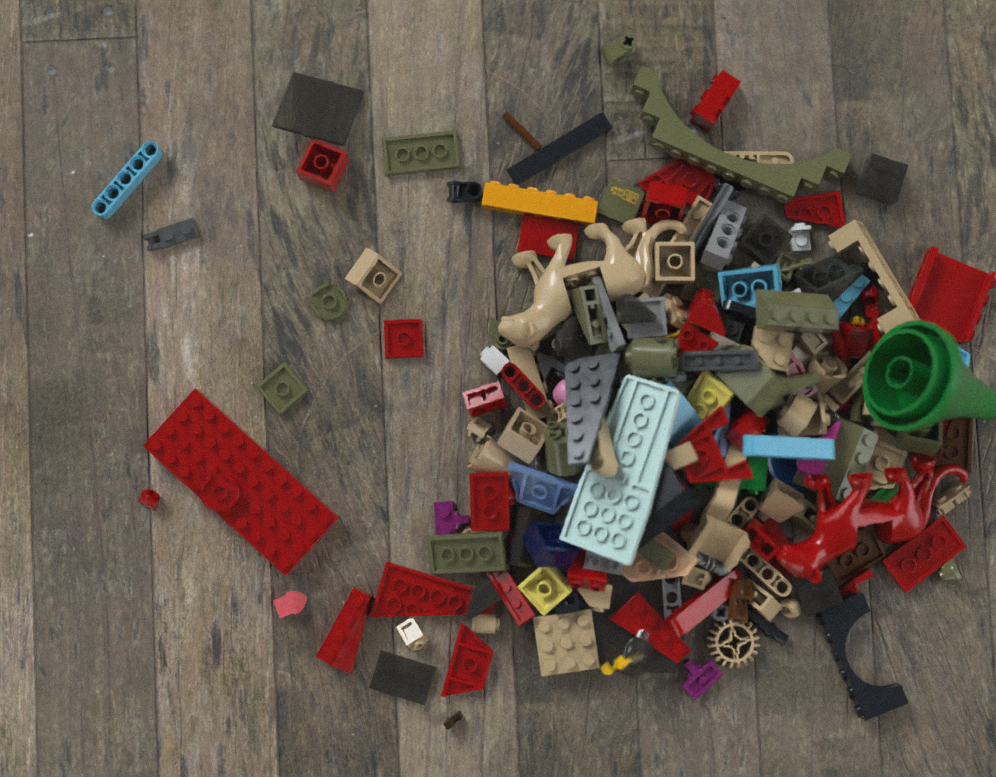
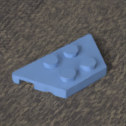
(540, 489)

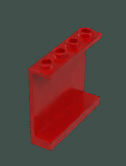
(950, 294)

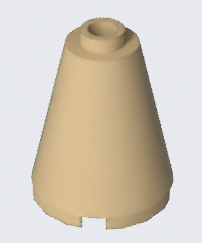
(829, 370)
(490, 458)

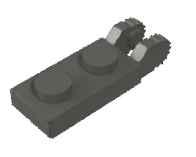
(173, 234)

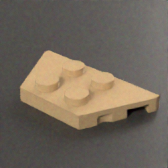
(884, 456)

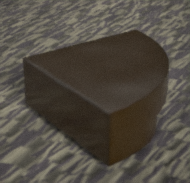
(450, 722)

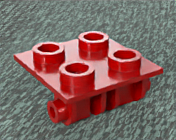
(694, 340)

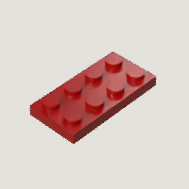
(923, 554)

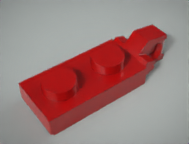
(871, 314)

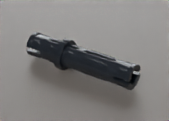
(767, 627)

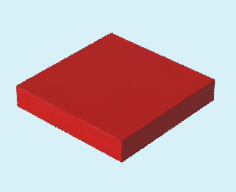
(403, 338)

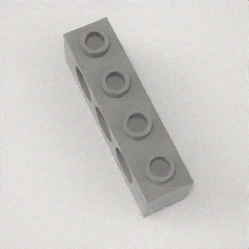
(723, 236)

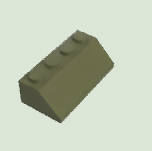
(795, 312)

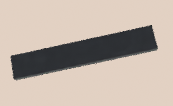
(559, 149)

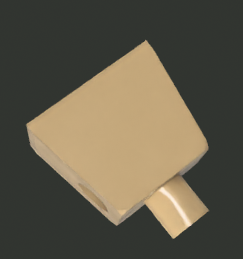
(779, 502)

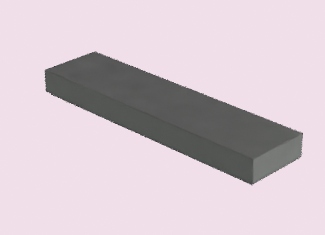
(719, 360)

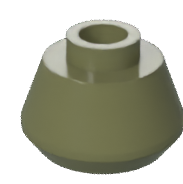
(951, 573)

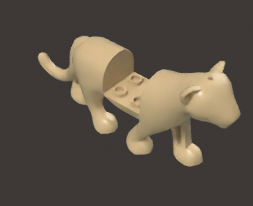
(621, 272)

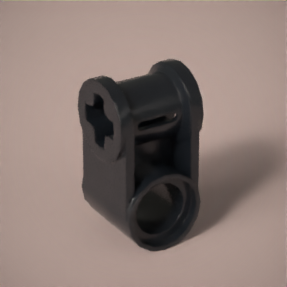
(462, 192)

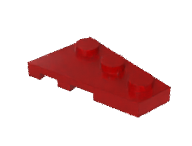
(817, 209)

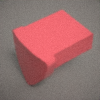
(291, 603)

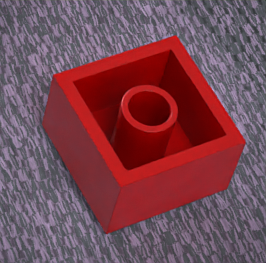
(322, 165)
(663, 202)

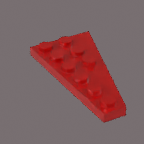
(419, 594)

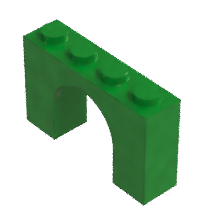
(758, 467)

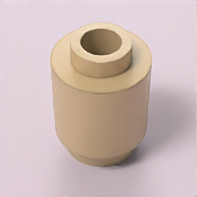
(485, 623)

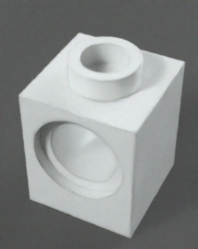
(493, 359)

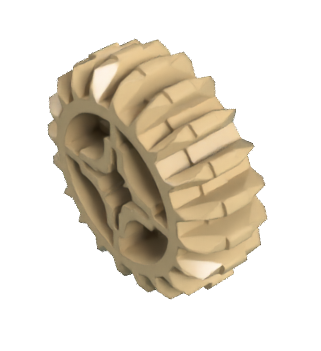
(736, 650)

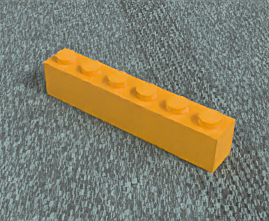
(538, 203)

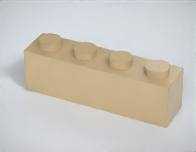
(525, 361)

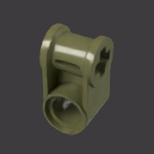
(617, 50)

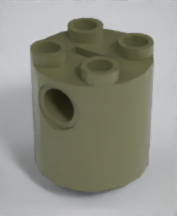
(653, 357)
(557, 450)

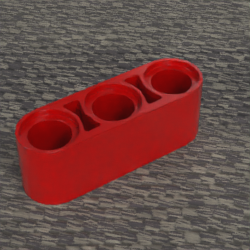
(521, 377)

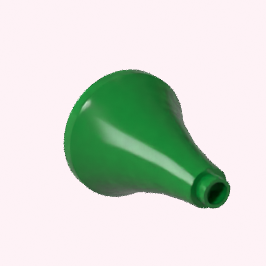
(921, 379)

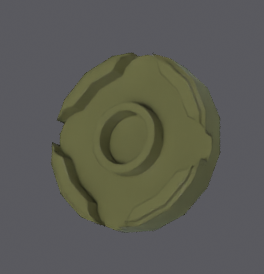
(329, 301)

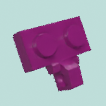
(446, 519)
(700, 677)

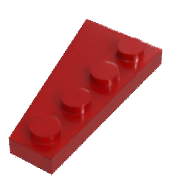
(639, 615)

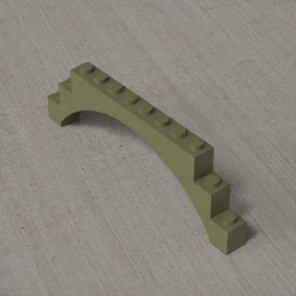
(771, 180)

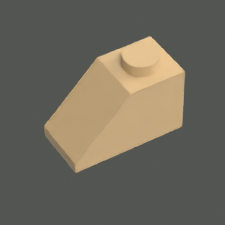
(597, 600)
(764, 602)

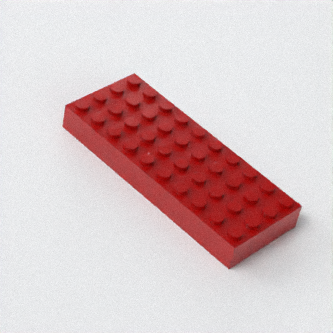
(273, 506)

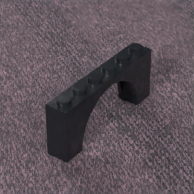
(868, 698)

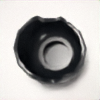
(737, 191)

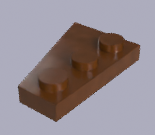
(957, 444)

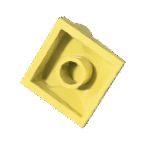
(545, 588)

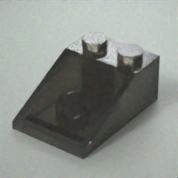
(828, 276)

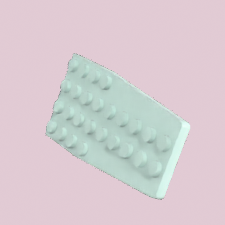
(613, 511)

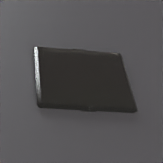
(318, 109)

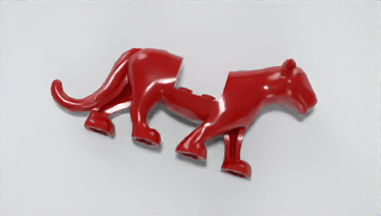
(893, 521)

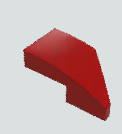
(850, 585)

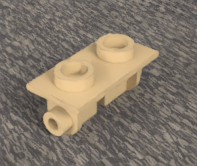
(957, 491)

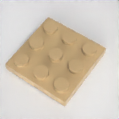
(566, 642)

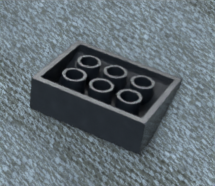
(670, 503)

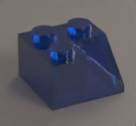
(546, 547)

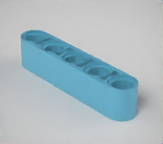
(128, 170)
(788, 447)

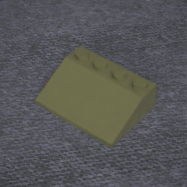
(852, 454)

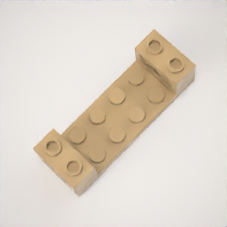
(856, 235)

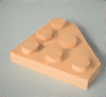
(644, 570)

